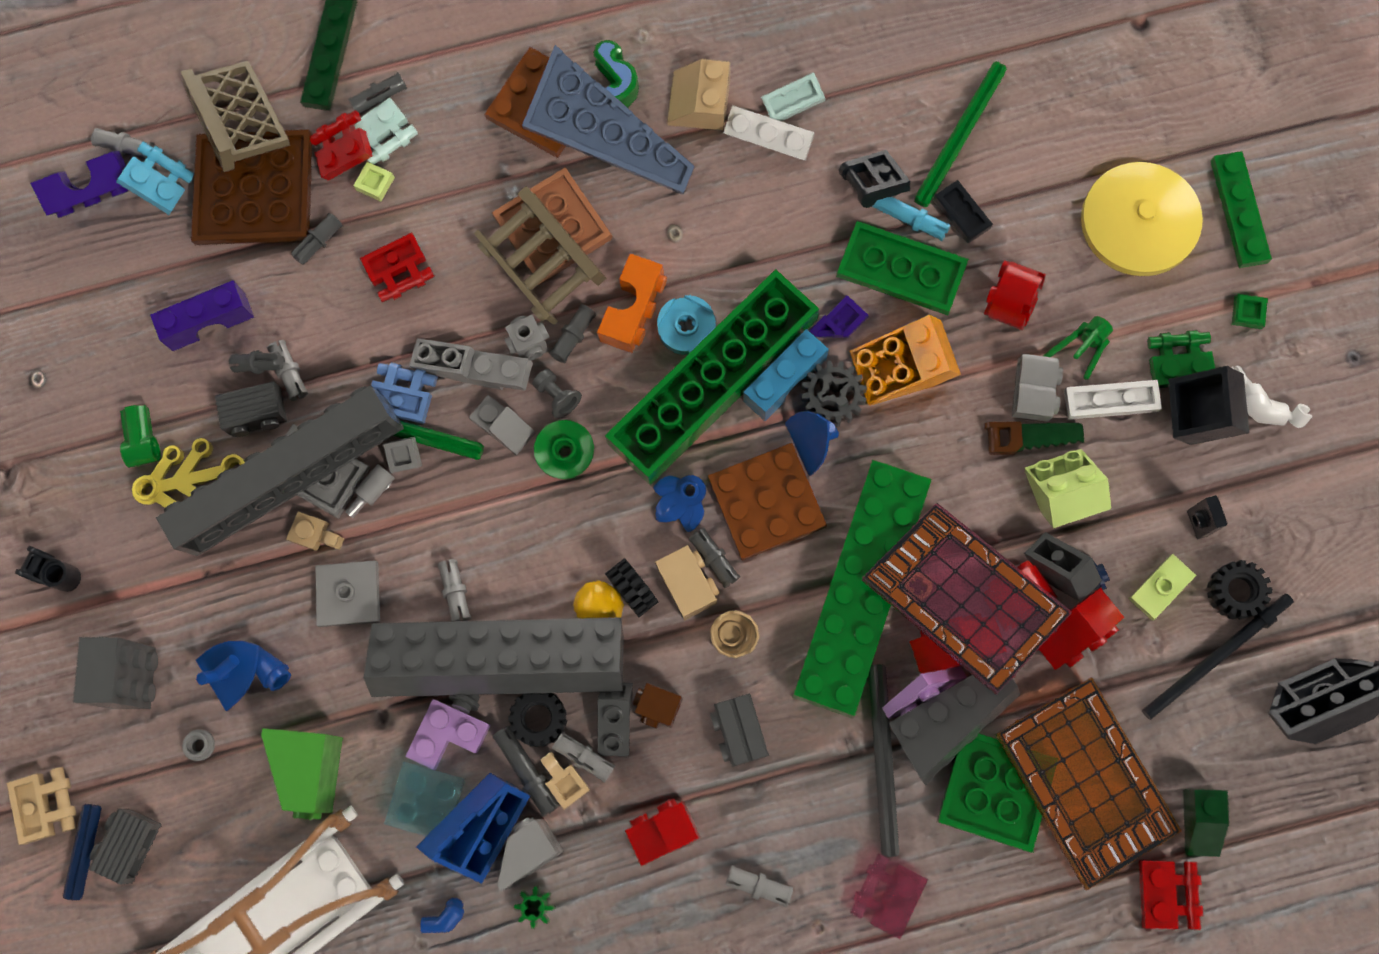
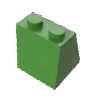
(303, 770)

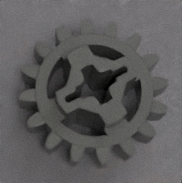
(828, 382)

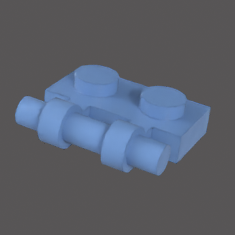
(407, 403)

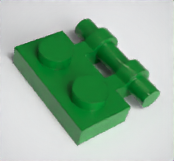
(1172, 366)

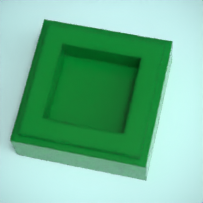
(1249, 311)

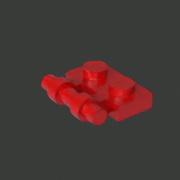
(345, 152)
(393, 260)
(1159, 895)

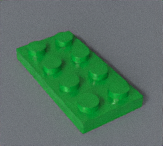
(902, 268)

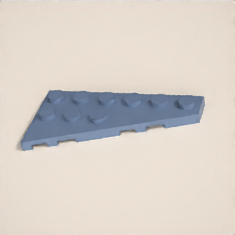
(593, 121)

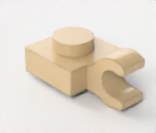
(312, 532)
(566, 783)

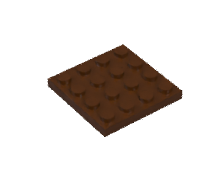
(259, 199)

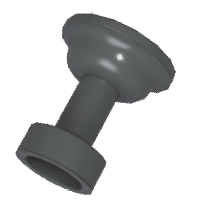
(564, 401)

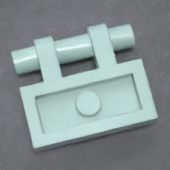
(380, 124)

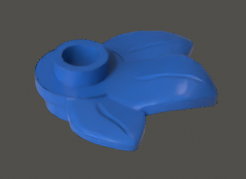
(677, 504)

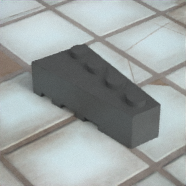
(948, 723)

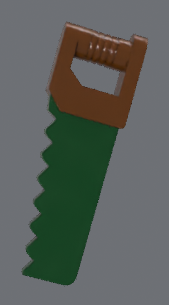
(1031, 436)

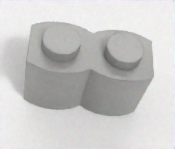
(1036, 387)

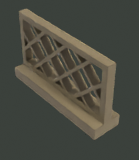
(210, 115)

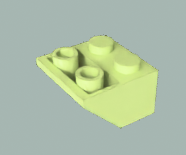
(1069, 488)

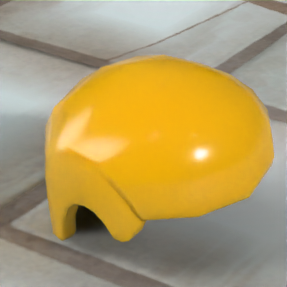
(598, 600)

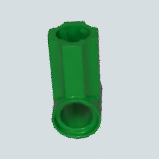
(139, 443)

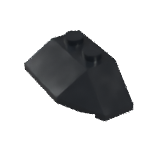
(1327, 700)

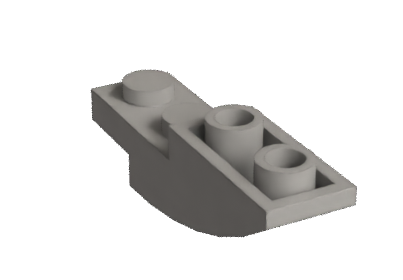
(471, 366)

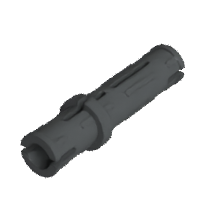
(525, 770)

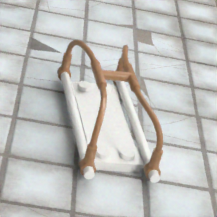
(288, 908)

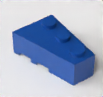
(476, 828)

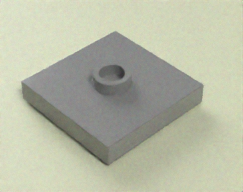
(347, 593)

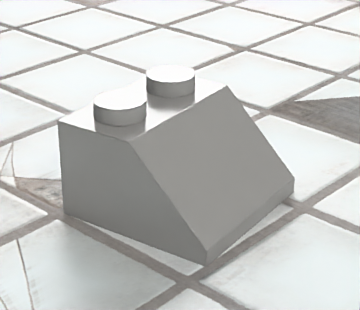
(527, 851)

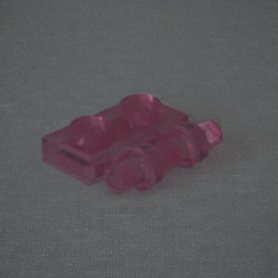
(897, 900)

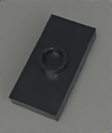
(962, 211)
(1207, 517)

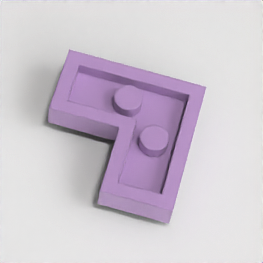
(922, 689)
(445, 725)

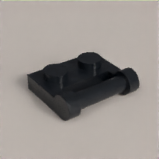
(882, 172)

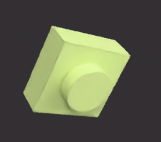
(374, 181)

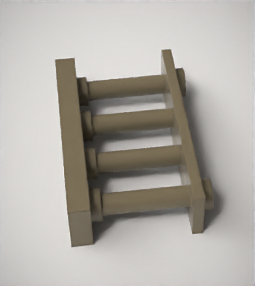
(567, 250)

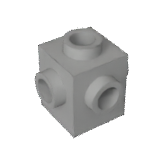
(527, 337)

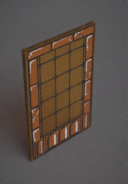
(1088, 783)

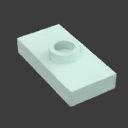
(794, 98)

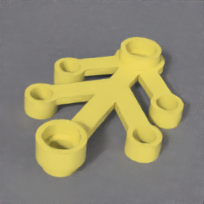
(183, 478)

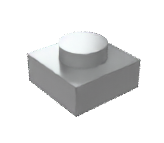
(402, 454)

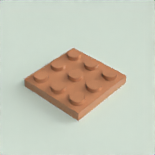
(572, 211)

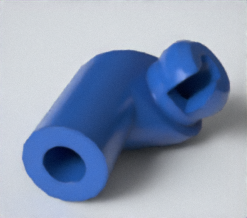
(446, 920)

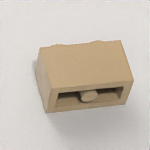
(687, 582)

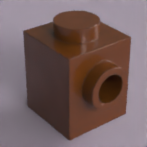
(656, 706)

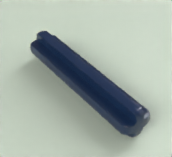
(81, 852)

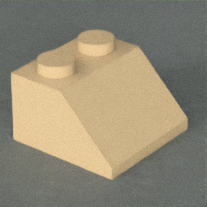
(700, 95)

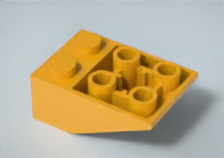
(905, 360)

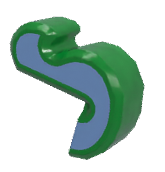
(617, 71)

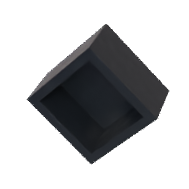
(1208, 405)

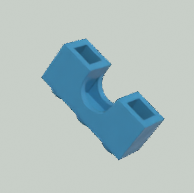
(775, 383)

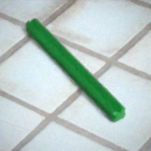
(960, 134)

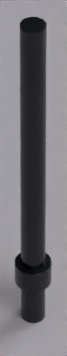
(1261, 620)

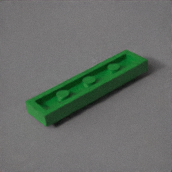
(1240, 209)

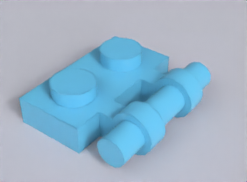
(151, 184)

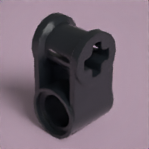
(45, 569)

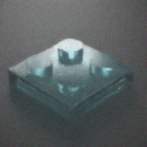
(422, 798)

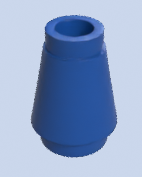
(271, 671)

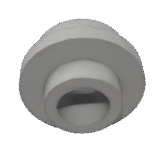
(190, 741)

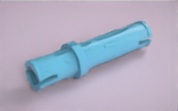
(918, 219)

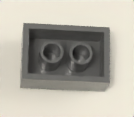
(115, 673)

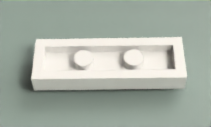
(769, 132)
(1112, 399)

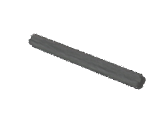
(883, 762)

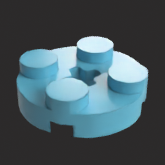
(679, 310)

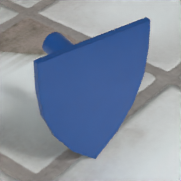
(811, 438)
(229, 670)

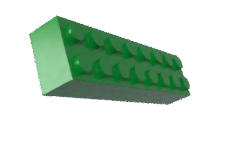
(712, 377)
(852, 611)

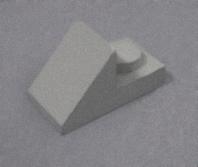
(502, 424)

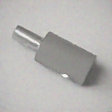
(370, 489)

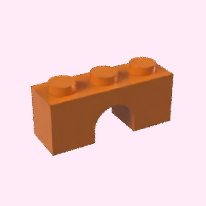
(625, 327)

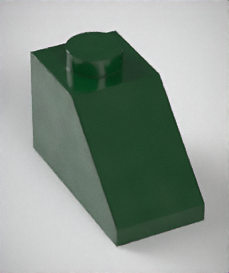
(1205, 821)

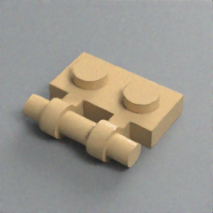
(32, 809)

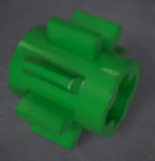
(526, 905)

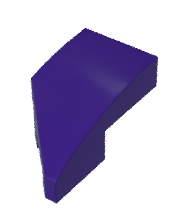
(840, 321)

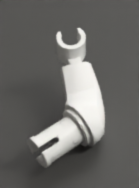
(1270, 411)

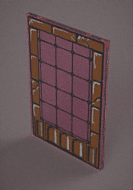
(966, 597)

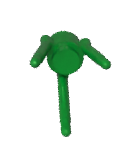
(1093, 334)

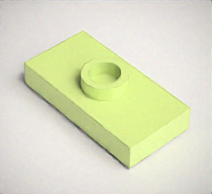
(1162, 587)

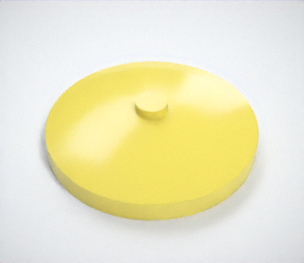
(1141, 219)

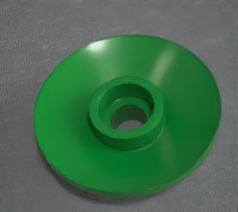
(564, 435)

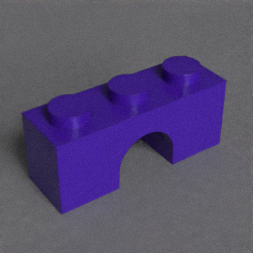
(59, 195)
(222, 305)

